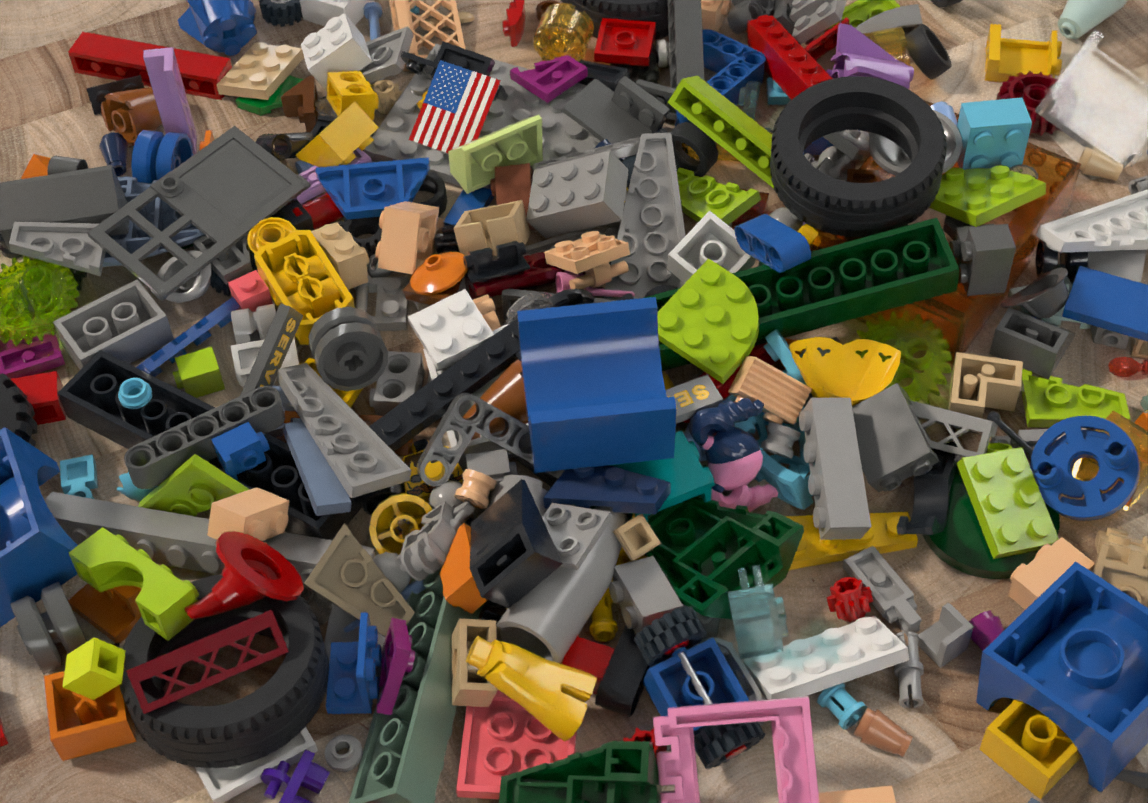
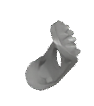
(739, 669)

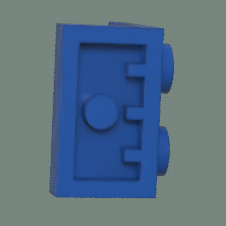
(353, 672)

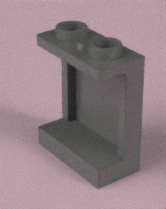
(891, 439)

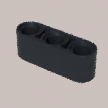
(624, 676)

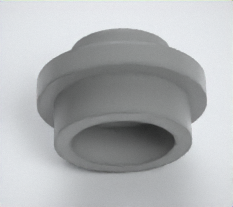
(346, 761)

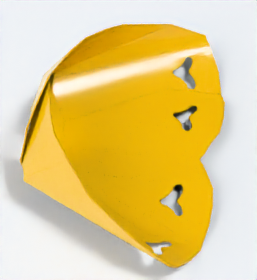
(842, 370)

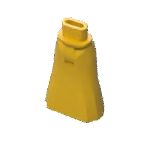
(542, 687)

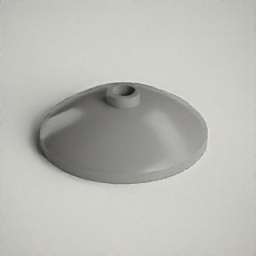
(895, 160)

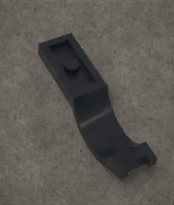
(931, 497)

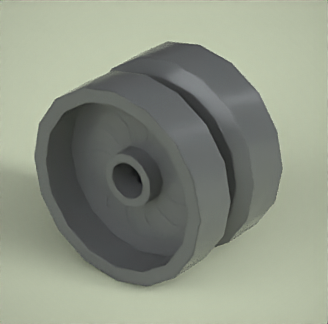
(348, 349)
(45, 630)

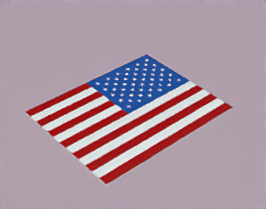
(454, 108)

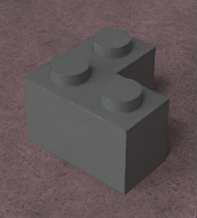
(983, 257)

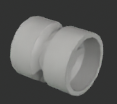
(250, 325)

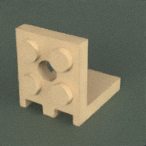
(1123, 562)

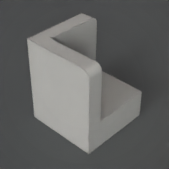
(946, 637)

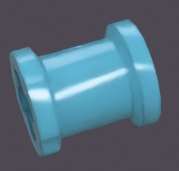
(842, 705)

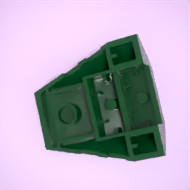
(708, 545)
(602, 775)

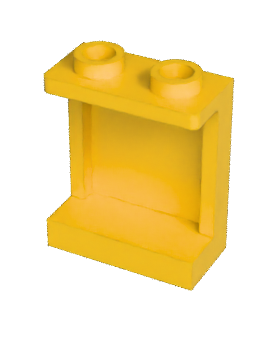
(1009, 56)

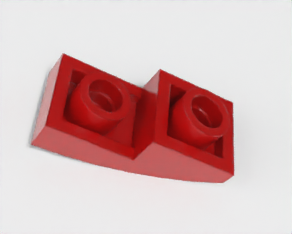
(515, 22)

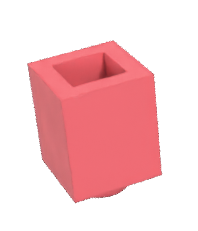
(250, 291)

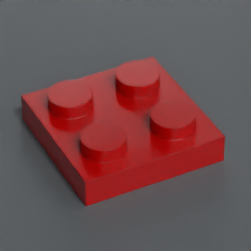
(625, 42)

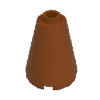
(131, 113)
(506, 395)

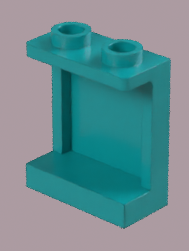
(683, 472)

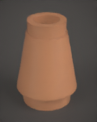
(882, 732)

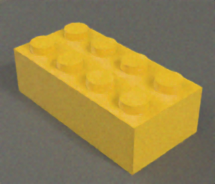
(1029, 747)

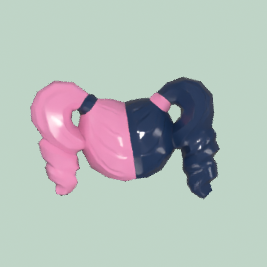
(732, 453)

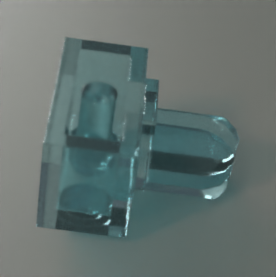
(757, 617)

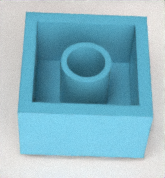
(993, 133)

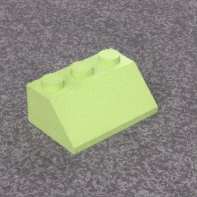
(516, 144)

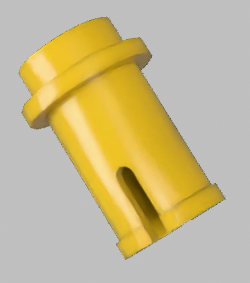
(603, 625)

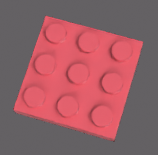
(503, 742)

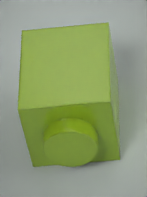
(198, 373)

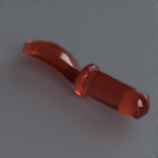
(1127, 366)

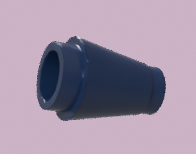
(114, 152)

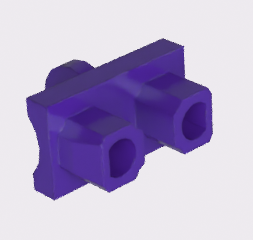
(306, 775)

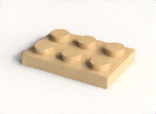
(260, 71)

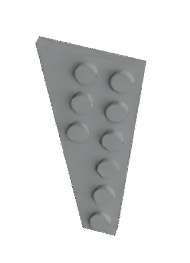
(650, 218)

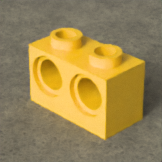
(351, 87)

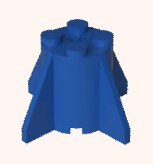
(220, 23)

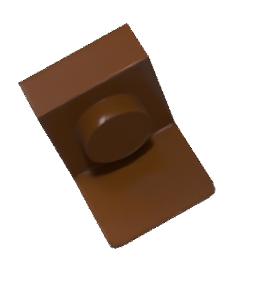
(301, 102)

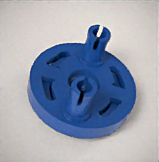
(1115, 458)

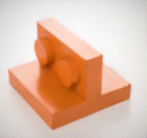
(111, 611)

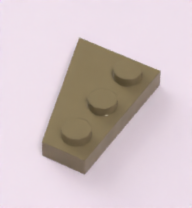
(356, 584)

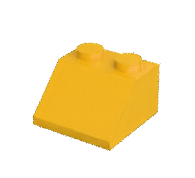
(340, 139)

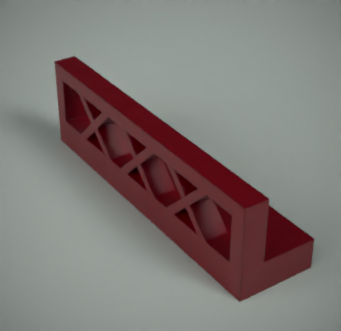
(538, 274)
(201, 647)

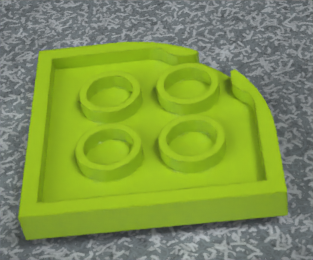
(984, 193)
(711, 321)

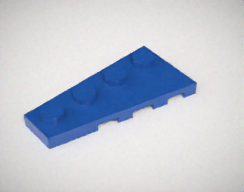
(196, 334)

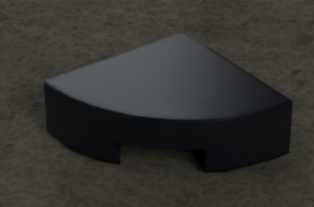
(572, 297)

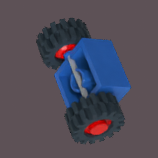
(693, 677)

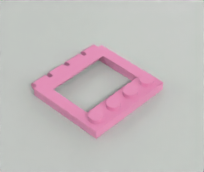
(791, 744)

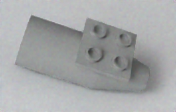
(559, 606)

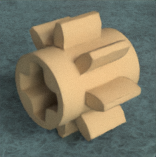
(388, 95)

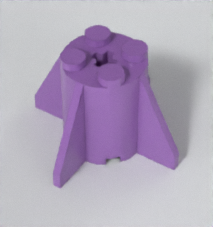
(862, 57)

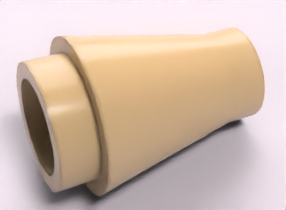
(1099, 164)

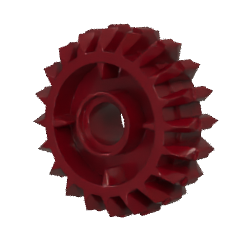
(1032, 90)

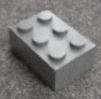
(577, 194)
(120, 323)

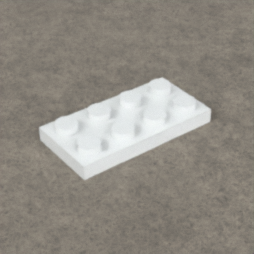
(827, 659)

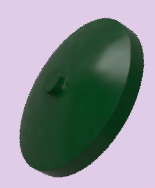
(964, 544)

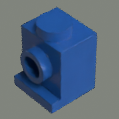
(240, 449)

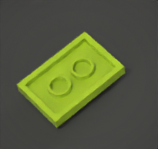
(1007, 502)

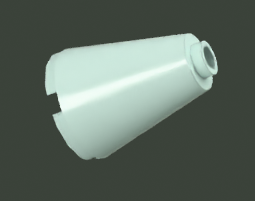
(1083, 15)

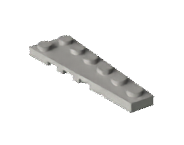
(348, 444)

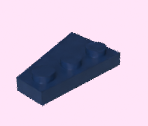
(610, 487)

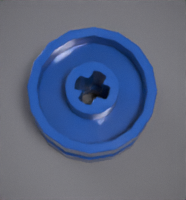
(159, 154)

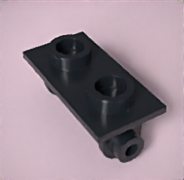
(97, 93)
(484, 266)

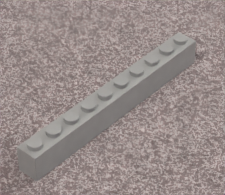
(170, 536)

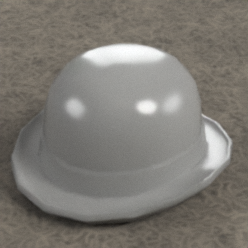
(193, 288)

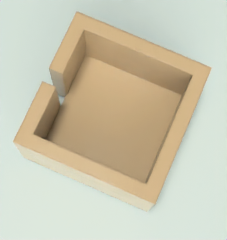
(492, 227)

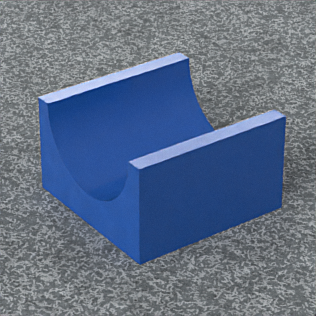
(595, 385)
(31, 540)
(1082, 665)

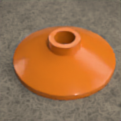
(438, 273)

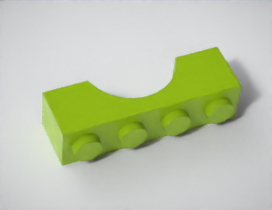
(111, 562)

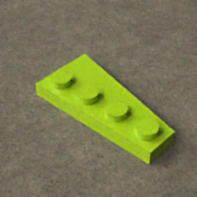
(705, 194)

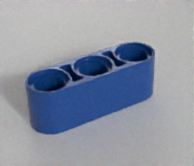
(773, 243)

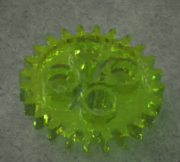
(50, 293)
(911, 337)

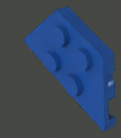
(369, 187)

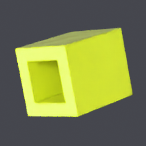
(94, 668)

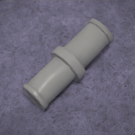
(910, 673)

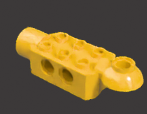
(297, 272)

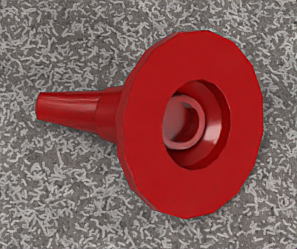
(249, 575)

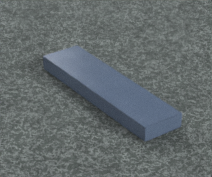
(319, 479)

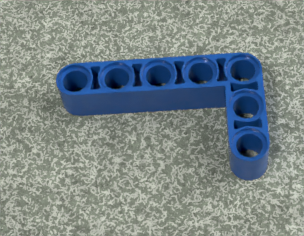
(732, 62)

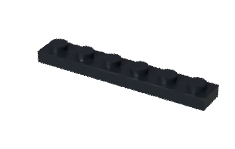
(435, 397)

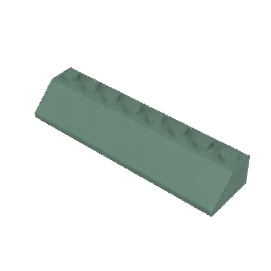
(409, 747)

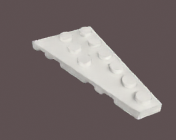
(1106, 227)

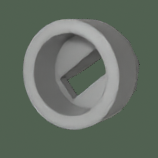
(375, 272)

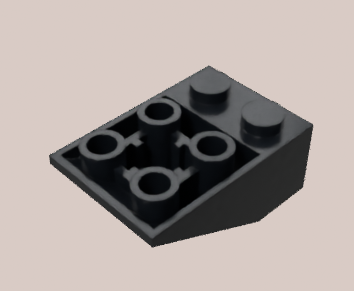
(511, 548)

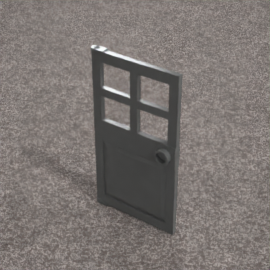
(216, 190)

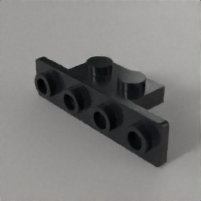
(456, 56)

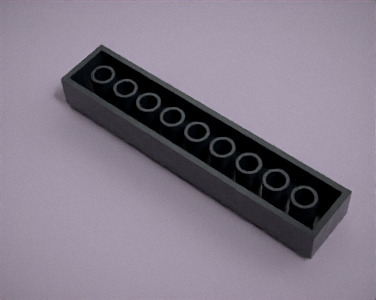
(94, 403)

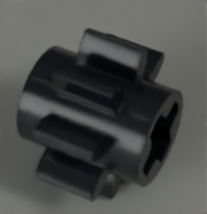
(446, 240)

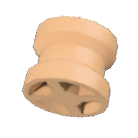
(475, 488)

